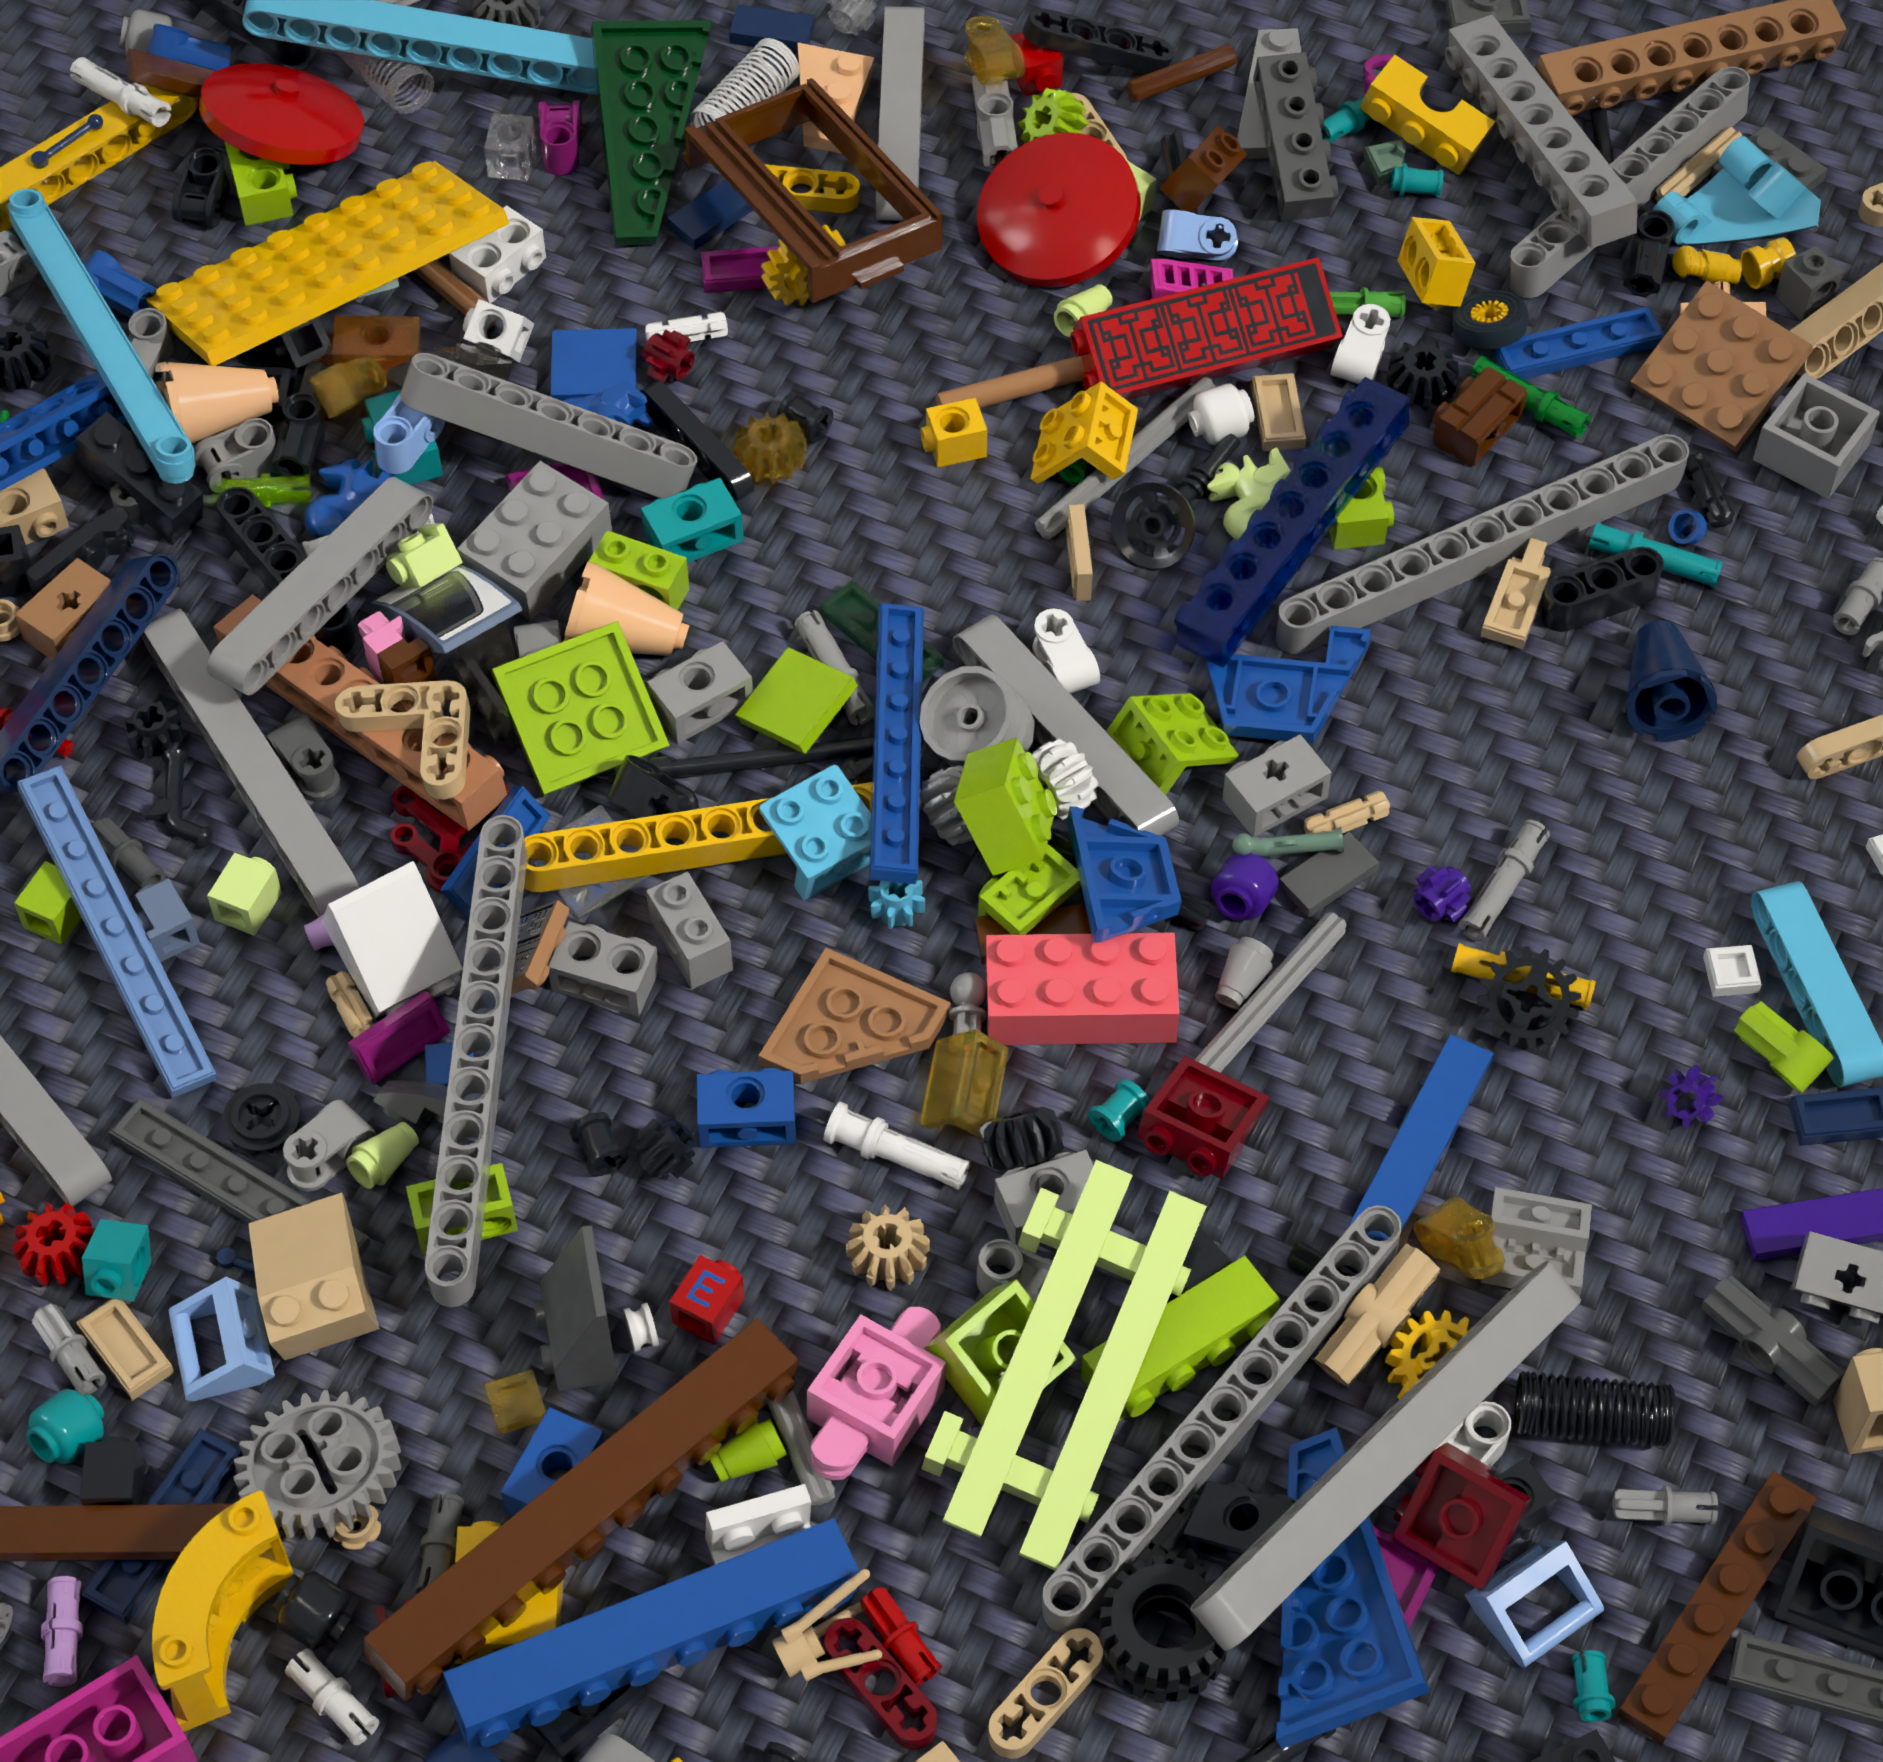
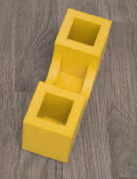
(1445, 136)

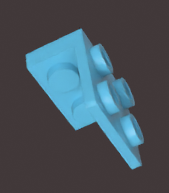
(821, 829)

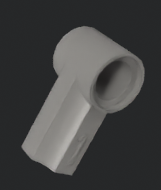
(150, 337)

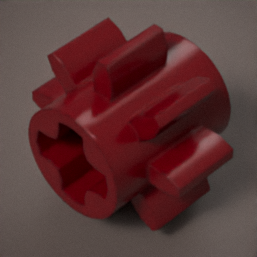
(668, 356)

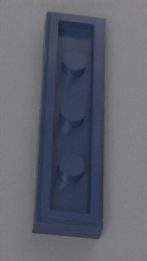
(193, 1479)

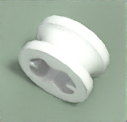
(640, 1327)

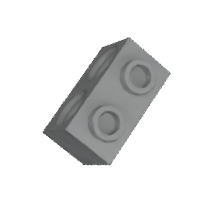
(599, 977)

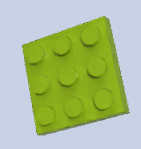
(579, 708)

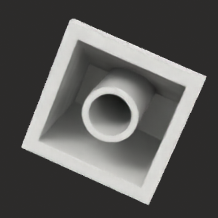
(392, 941)

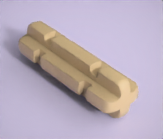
(1350, 814)
(349, 1003)

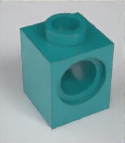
(116, 1260)

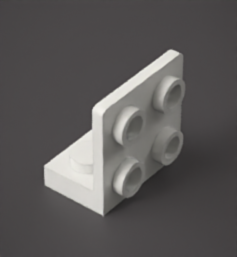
(756, 1522)

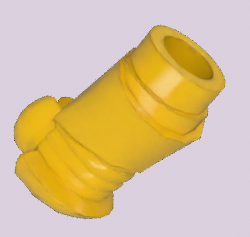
(1707, 265)

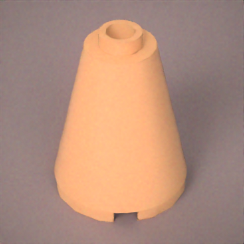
(215, 397)
(645, 621)

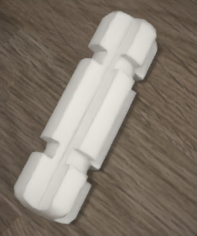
(692, 327)

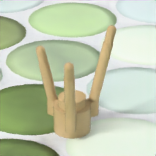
(800, 1641)

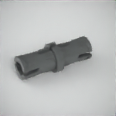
(441, 1538)

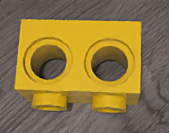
(1436, 262)

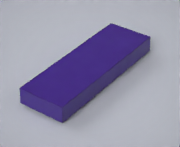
(1782, 1228)

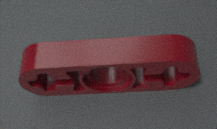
(915, 1703)

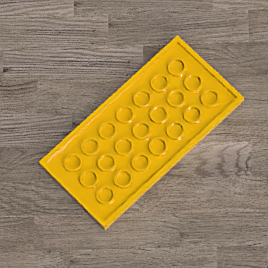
(325, 261)

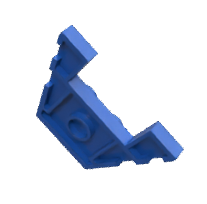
(1285, 695)

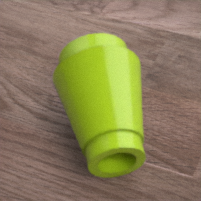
(749, 1452)

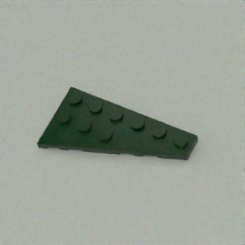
(644, 99)

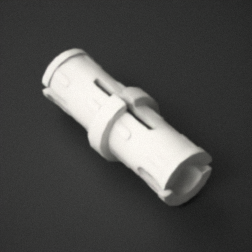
(332, 1696)

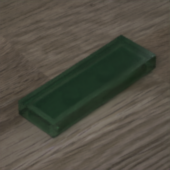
(857, 616)

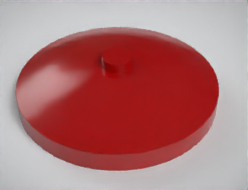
(281, 114)
(1058, 210)

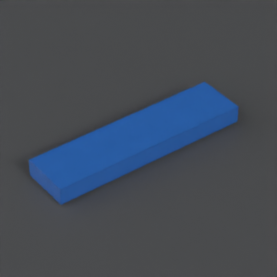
(1581, 343)

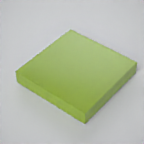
(796, 700)

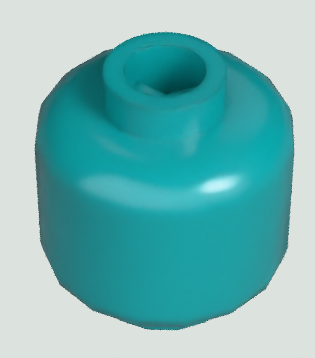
(64, 1426)

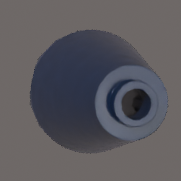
(1667, 685)

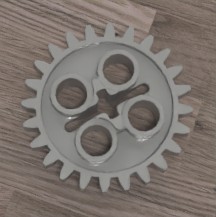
(351, 1446)

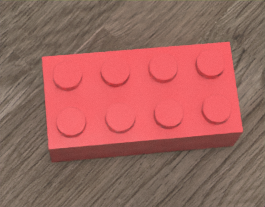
(1082, 989)

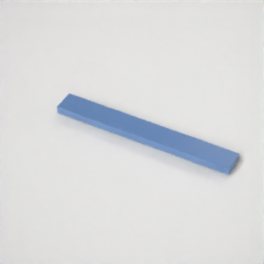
(117, 932)

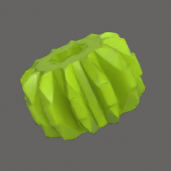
(1052, 114)

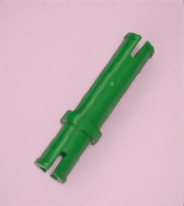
(1543, 404)

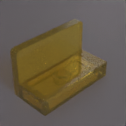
(964, 1081)

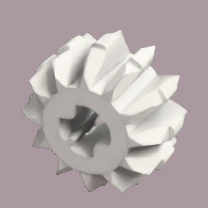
(1065, 775)

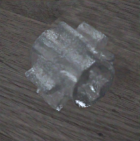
(852, 15)

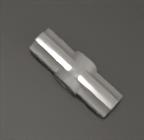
(994, 121)

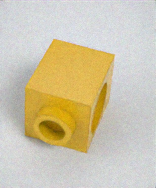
(955, 432)

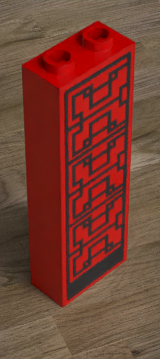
(1208, 331)

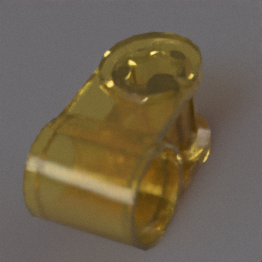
(992, 51)
(347, 384)
(1461, 1238)

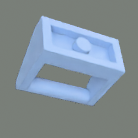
(241, 1336)
(1520, 1578)

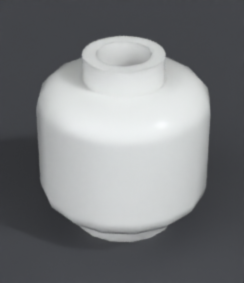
(1221, 412)

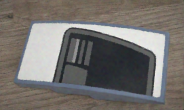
(449, 608)

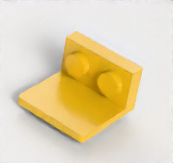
(1091, 427)

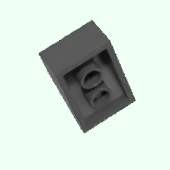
(575, 1318)

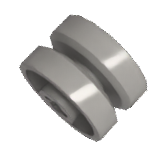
(971, 712)

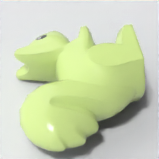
(1250, 485)

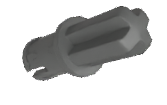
(127, 854)

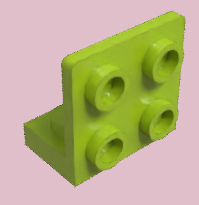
(1168, 735)

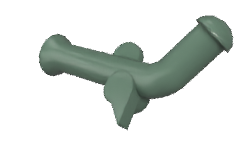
(1284, 845)

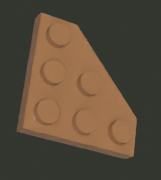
(850, 1020)

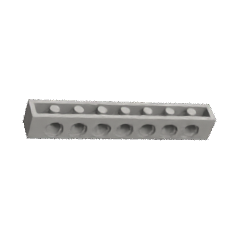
(1542, 132)

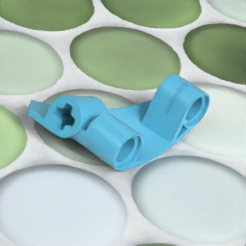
(1742, 201)

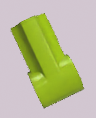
(1791, 1053)

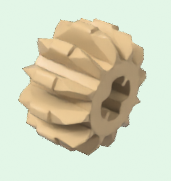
(887, 1231)

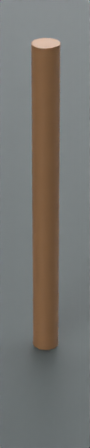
(1017, 384)

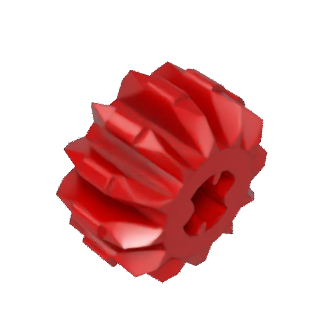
(53, 1244)

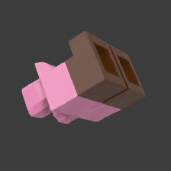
(390, 655)

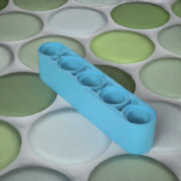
(1818, 982)

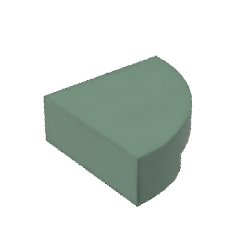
(1382, 159)

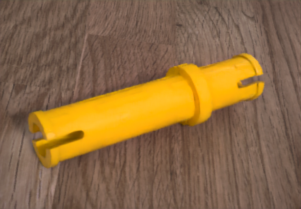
(1476, 964)

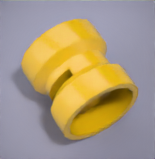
(1765, 263)

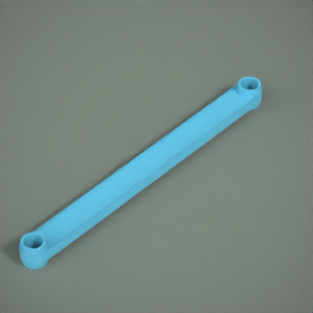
(102, 337)

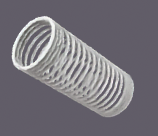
(762, 68)

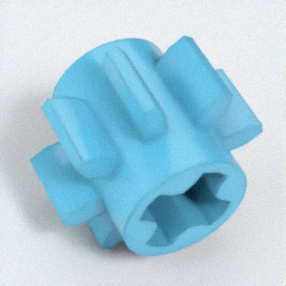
(896, 902)

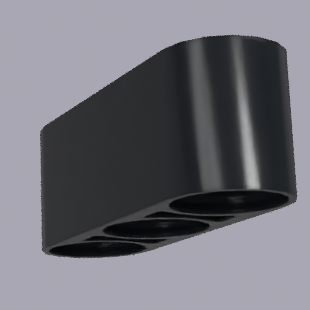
(1601, 589)

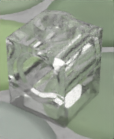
(510, 146)

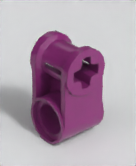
(560, 136)

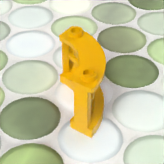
(206, 1596)

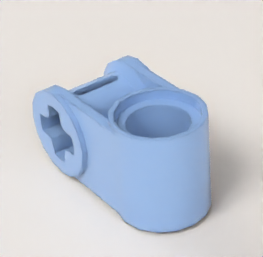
(1187, 235)
(404, 436)

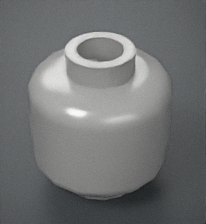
(138, 29)

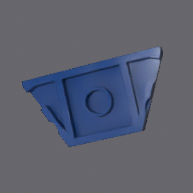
(1122, 875)

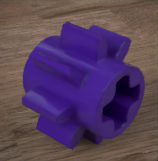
(1442, 893)
(1681, 1106)

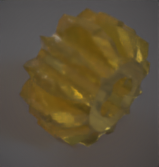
(770, 447)

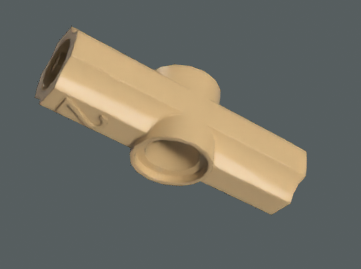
(1377, 1315)

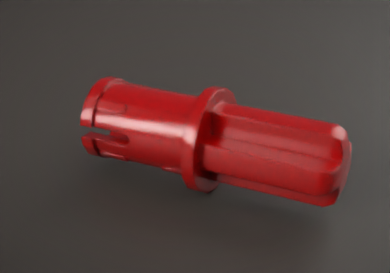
(900, 1635)

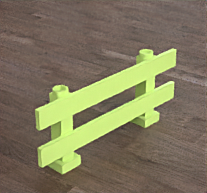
(1082, 1243)

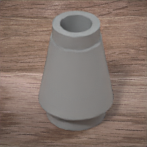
(1243, 971)

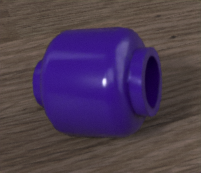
(1244, 886)

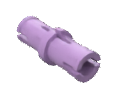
(62, 1631)

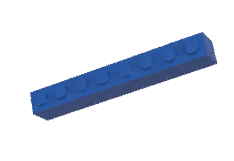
(647, 1634)

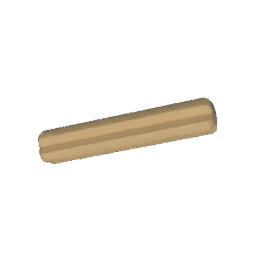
(1698, 166)

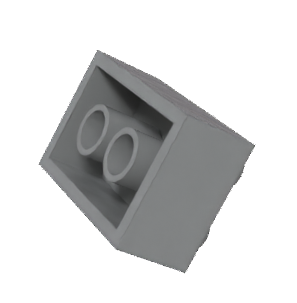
(537, 537)

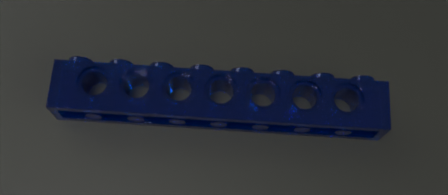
(1292, 521)

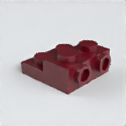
(1201, 1118)
(1459, 1515)

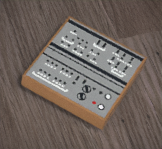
(538, 935)

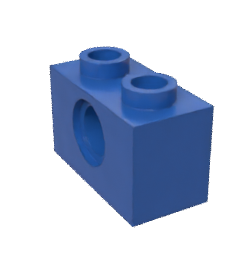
(766, 1123)
(555, 1444)

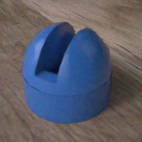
(1682, 522)

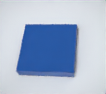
(592, 361)

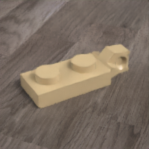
(1518, 597)

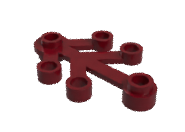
(439, 824)

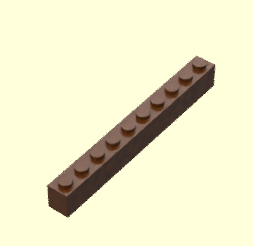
(579, 1511)

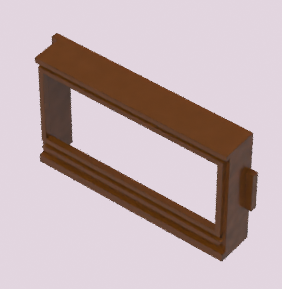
(828, 265)

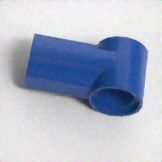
(179, 46)
(116, 286)

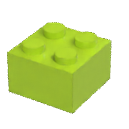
(1005, 806)
(983, 1344)

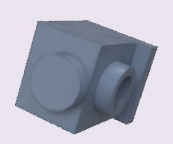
(165, 920)

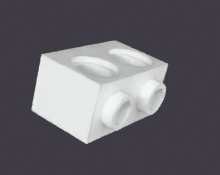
(501, 257)

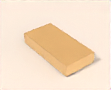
(1278, 412)
(1079, 552)
(125, 1347)

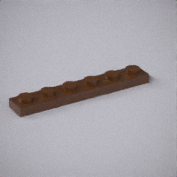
(1716, 1608)

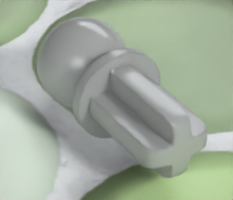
(968, 993)

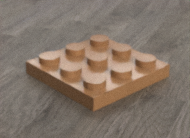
(1721, 366)

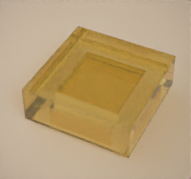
(515, 1401)

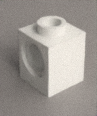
(514, 334)

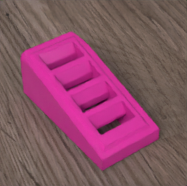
(1169, 275)

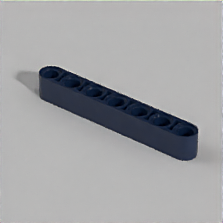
(95, 663)

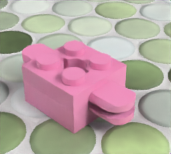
(856, 1386)

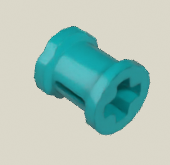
(1119, 1110)

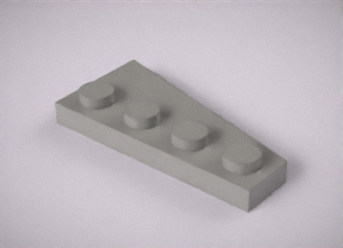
(1250, 132)

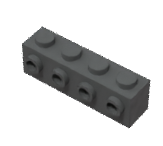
(1294, 136)

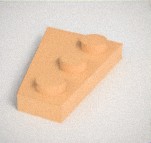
(841, 76)

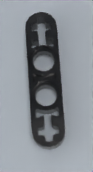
(1057, 30)
(686, 429)

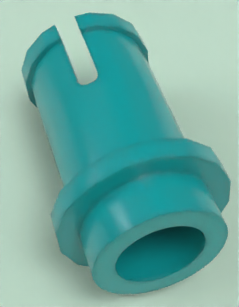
(1416, 181)
(1593, 1695)

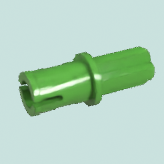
(1347, 302)

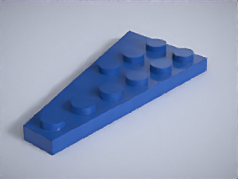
(1342, 1625)

